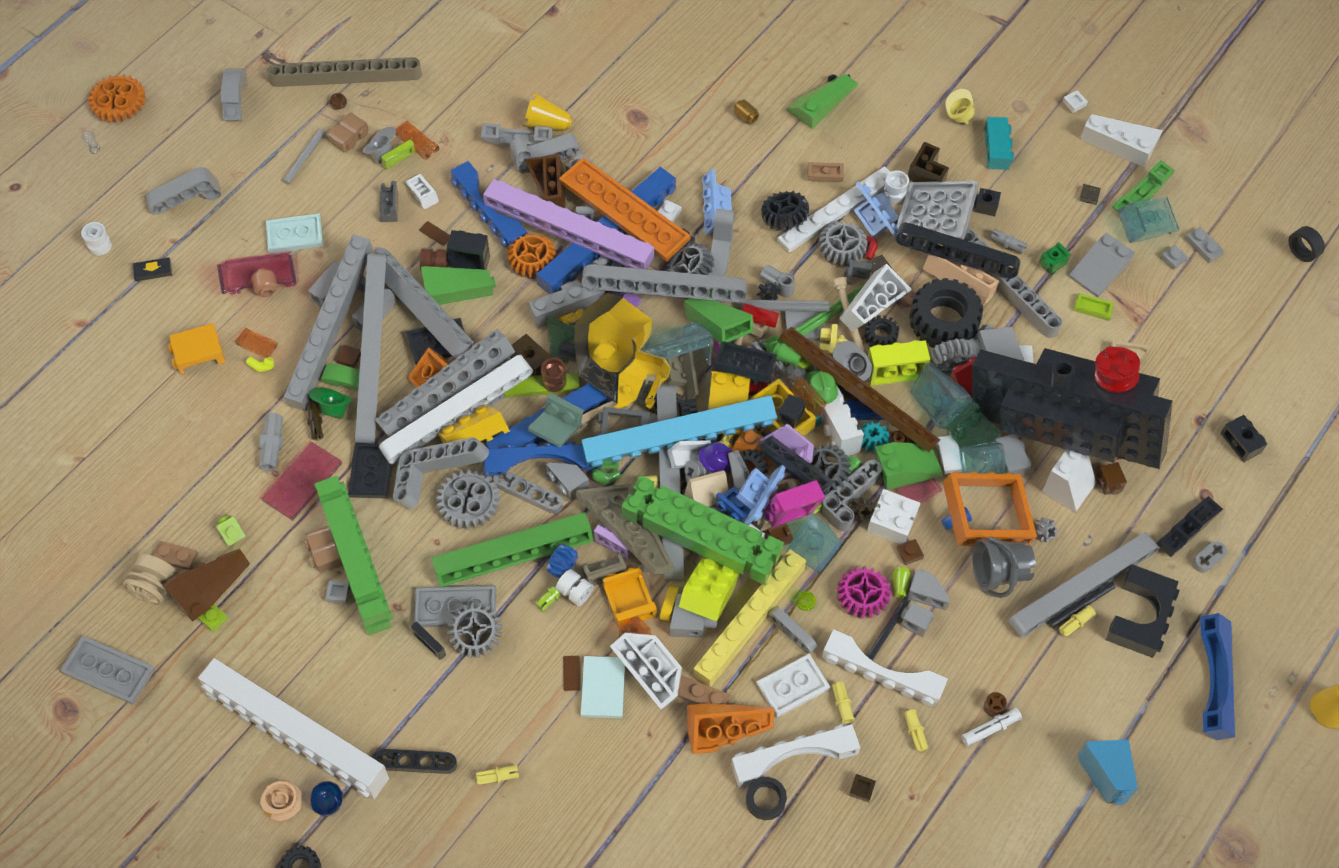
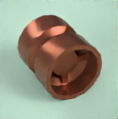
(434, 259)
(553, 374)

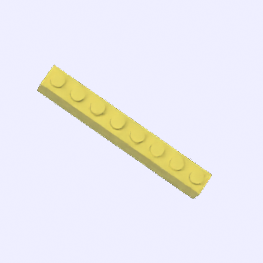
(749, 619)

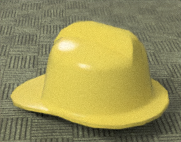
(960, 106)

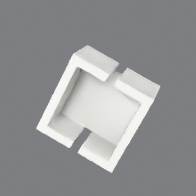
(893, 517)

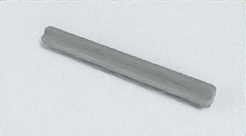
(784, 305)

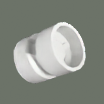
(896, 186)
(96, 238)
(574, 587)

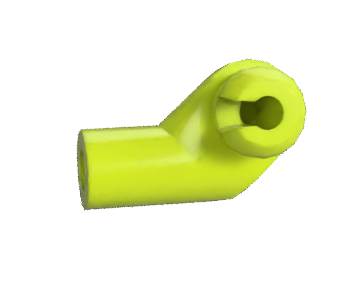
(266, 365)

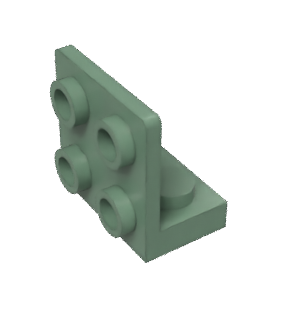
(557, 421)

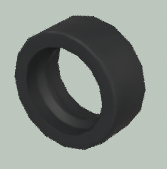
(1314, 240)
(771, 783)

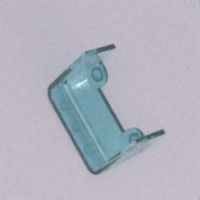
(681, 341)

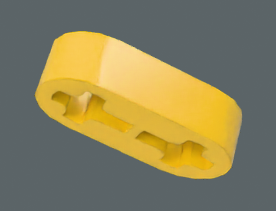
(669, 603)

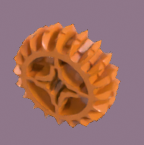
(529, 261)

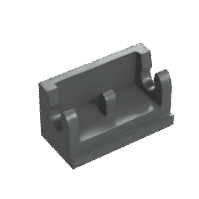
(389, 203)

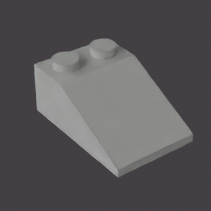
(1102, 264)

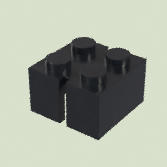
(468, 250)

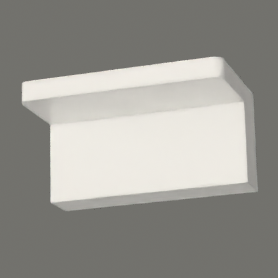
(685, 451)

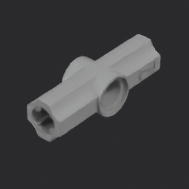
(271, 442)

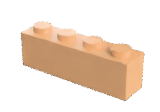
(978, 280)

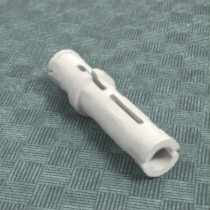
(999, 722)

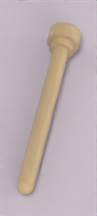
(839, 284)

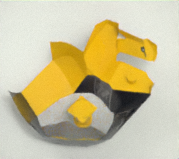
(610, 352)

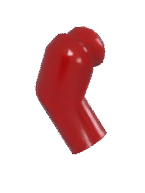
(872, 247)

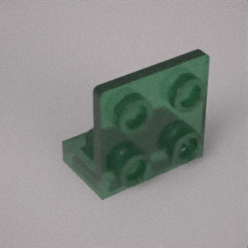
(972, 427)

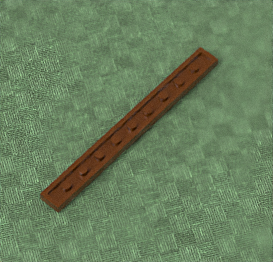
(860, 389)

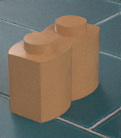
(348, 132)
(323, 549)

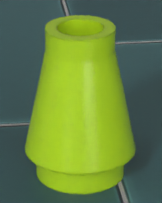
(901, 580)

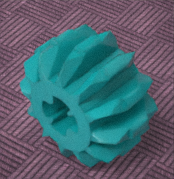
(873, 436)

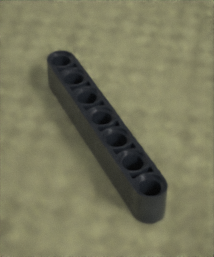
(952, 244)

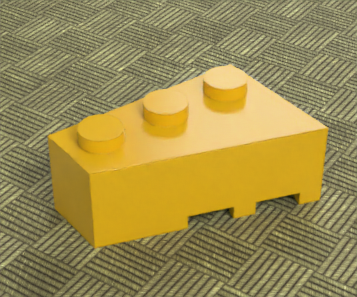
(479, 424)

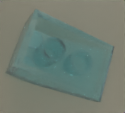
(1147, 219)
(940, 395)

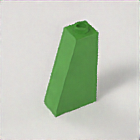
(457, 284)
(721, 320)

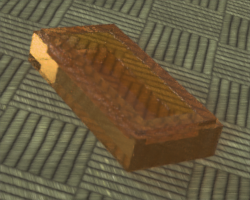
(256, 343)

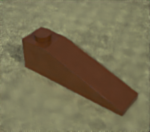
(201, 587)

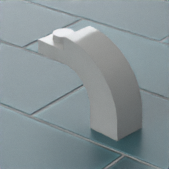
(231, 92)

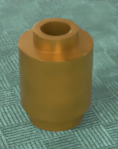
(746, 111)

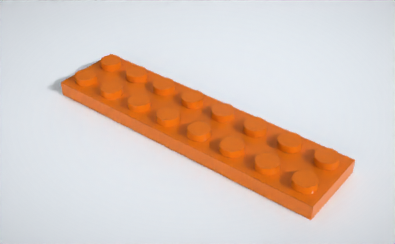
(624, 208)

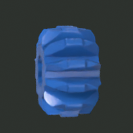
(562, 560)

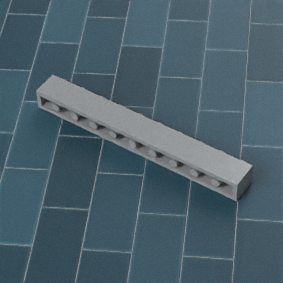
(328, 322)

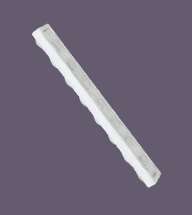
(832, 212)

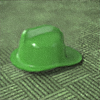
(824, 385)

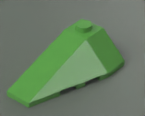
(821, 101)

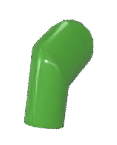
(604, 477)

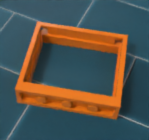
(968, 537)

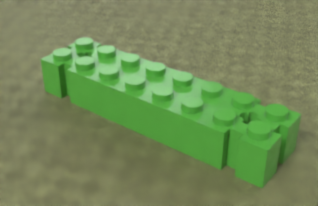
(702, 529)
(354, 555)

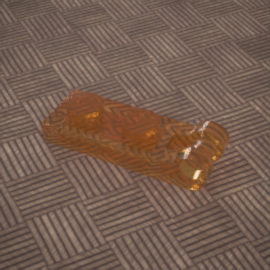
(408, 131)

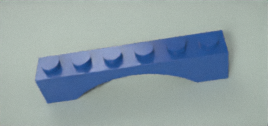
(467, 181)
(503, 459)
(1219, 711)

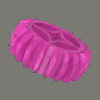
(879, 590)

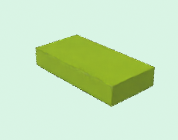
(398, 154)
(1093, 306)

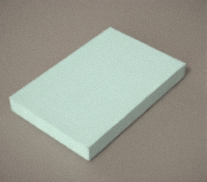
(294, 233)
(602, 687)

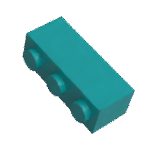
(998, 143)

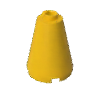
(546, 114)
(1326, 706)

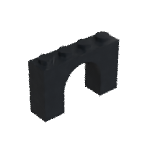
(1161, 593)

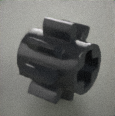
(768, 286)

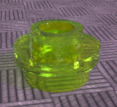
(806, 595)

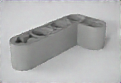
(564, 145)
(182, 189)
(854, 491)

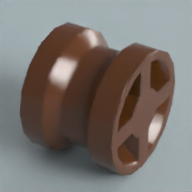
(997, 700)

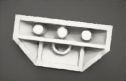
(650, 665)

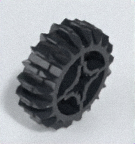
(785, 210)

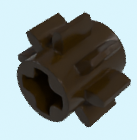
(862, 509)

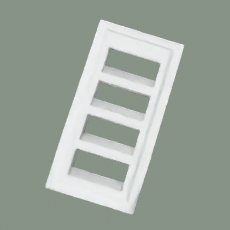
(423, 192)

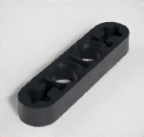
(416, 757)

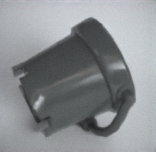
(1001, 563)

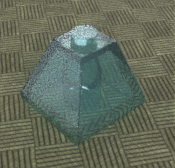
(983, 458)
(815, 543)

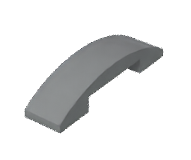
(503, 137)

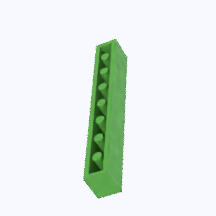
(511, 549)

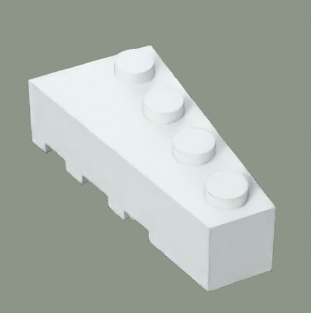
(1121, 138)
(876, 295)
(841, 427)

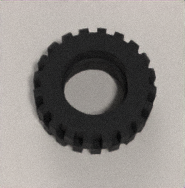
(951, 295)

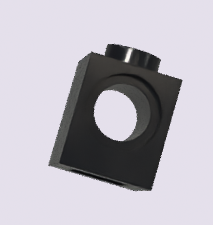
(987, 202)
(791, 411)

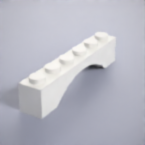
(923, 685)
(834, 743)

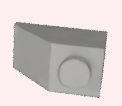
(928, 590)

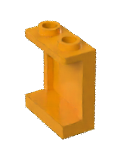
(195, 347)
(629, 596)

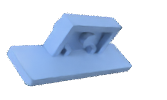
(714, 197)
(872, 216)
(757, 490)

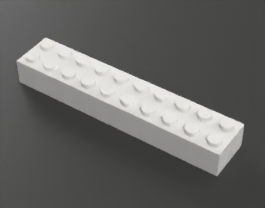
(294, 729)

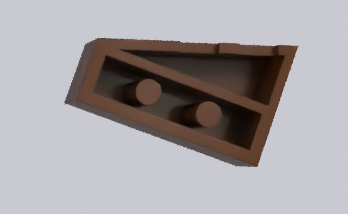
(546, 175)

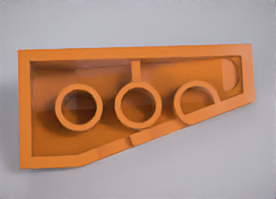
(721, 724)

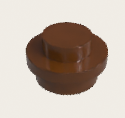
(338, 101)

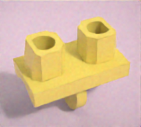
(830, 335)

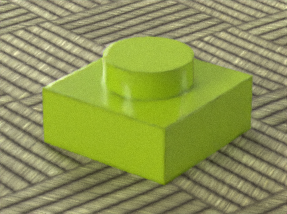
(213, 618)

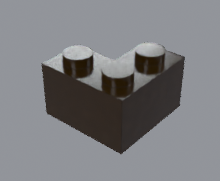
(925, 165)

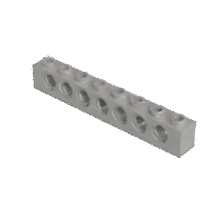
(472, 365)

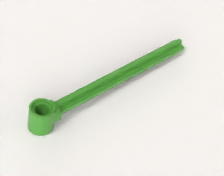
(814, 322)

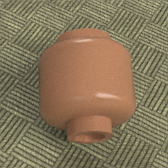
(264, 282)

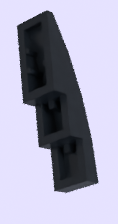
(1189, 526)

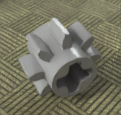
(1045, 529)

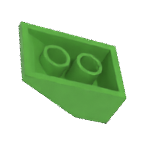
(906, 464)

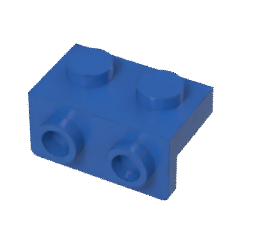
(732, 505)

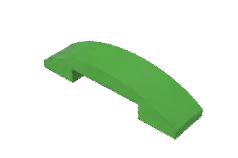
(1148, 186)

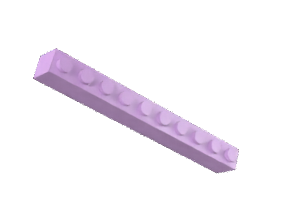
(568, 225)

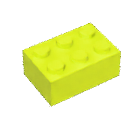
(897, 362)
(708, 589)

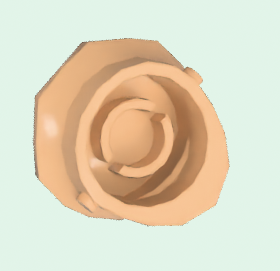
(281, 800)

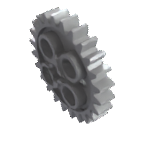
(451, 495)

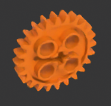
(116, 98)

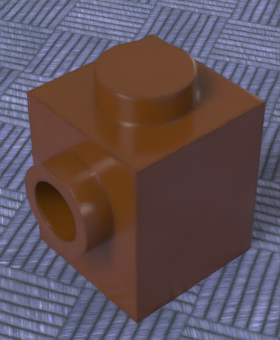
(1111, 479)

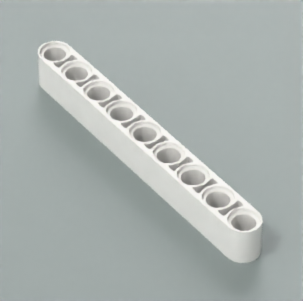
(450, 411)

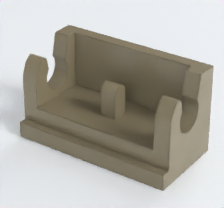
(597, 572)

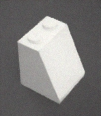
(1070, 480)

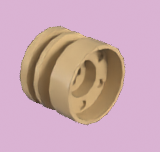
(149, 578)

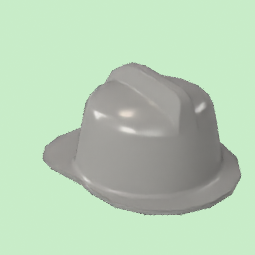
(380, 144)
(853, 359)

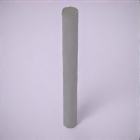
(295, 168)

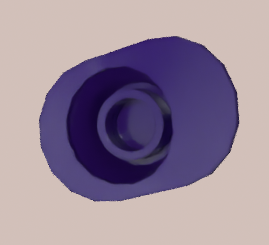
(715, 457)

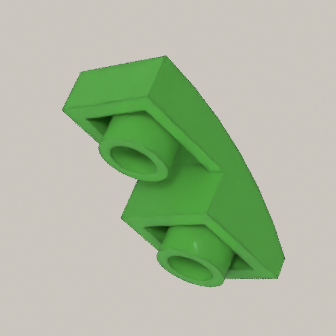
(340, 374)

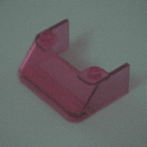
(237, 272)

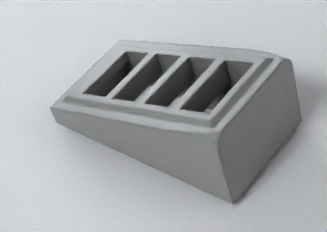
(739, 470)

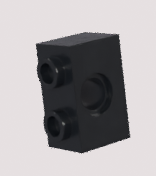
(1244, 448)

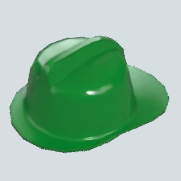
(330, 401)

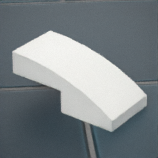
(949, 455)

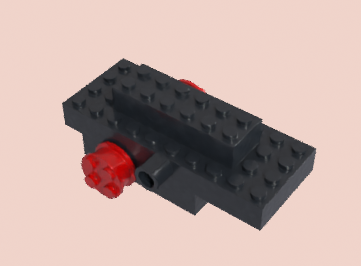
(1077, 403)

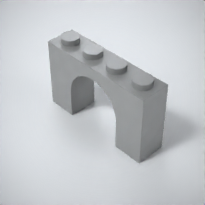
(321, 287)

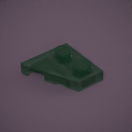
(556, 333)

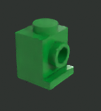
(1055, 258)

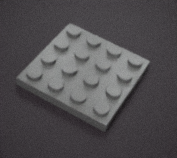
(939, 206)

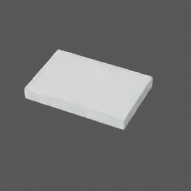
(793, 685)

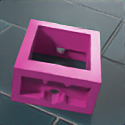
(794, 504)

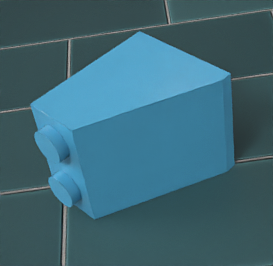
(1110, 769)

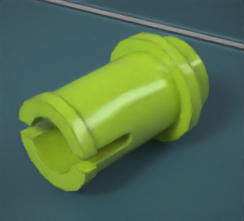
(547, 599)

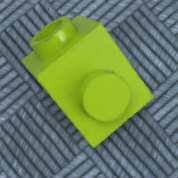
(229, 530)

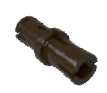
(314, 421)

